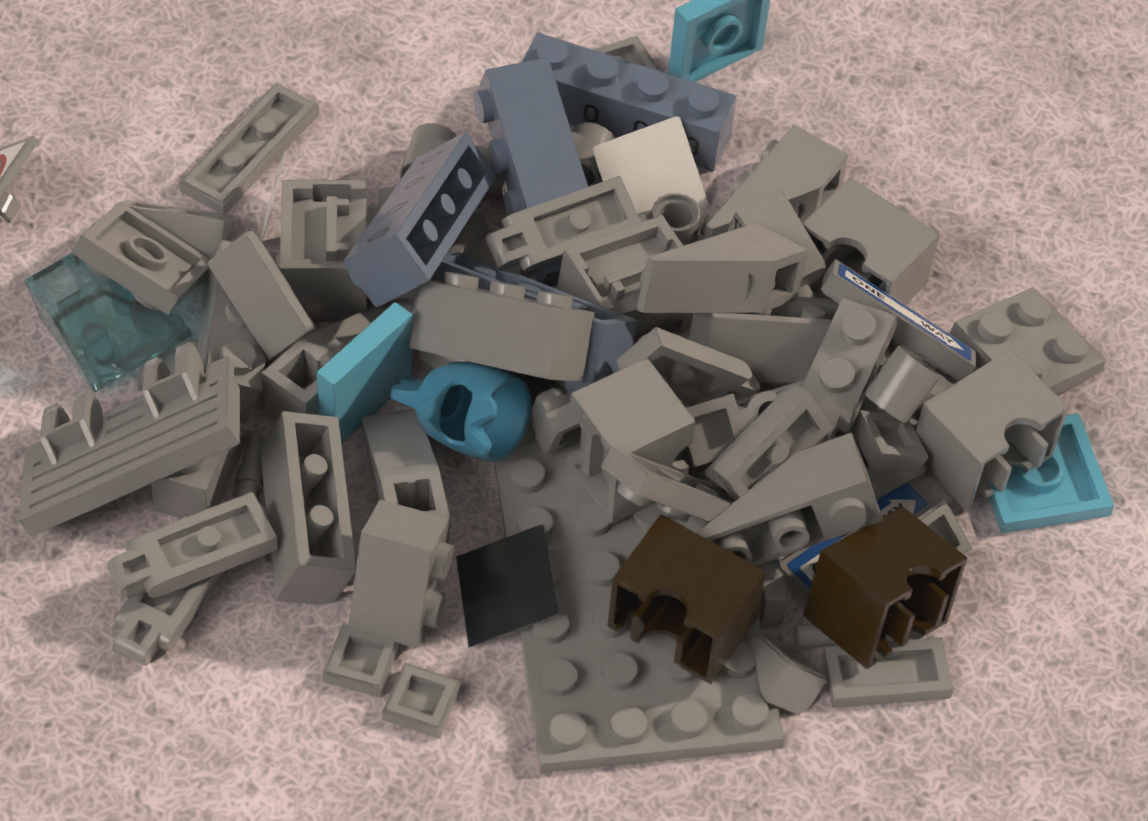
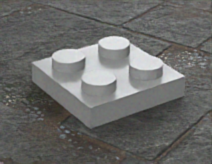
(142, 258)
(1035, 335)

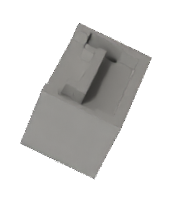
(317, 233)
(873, 240)
(611, 267)
(634, 414)
(987, 424)

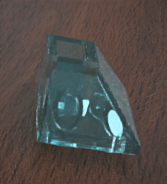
(100, 321)

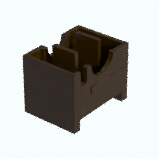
(884, 584)
(689, 592)

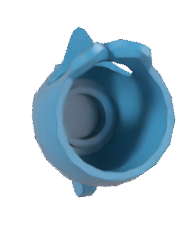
(469, 408)

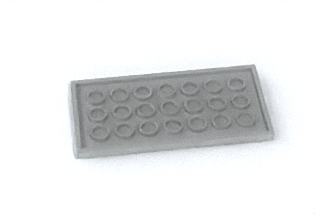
(594, 688)

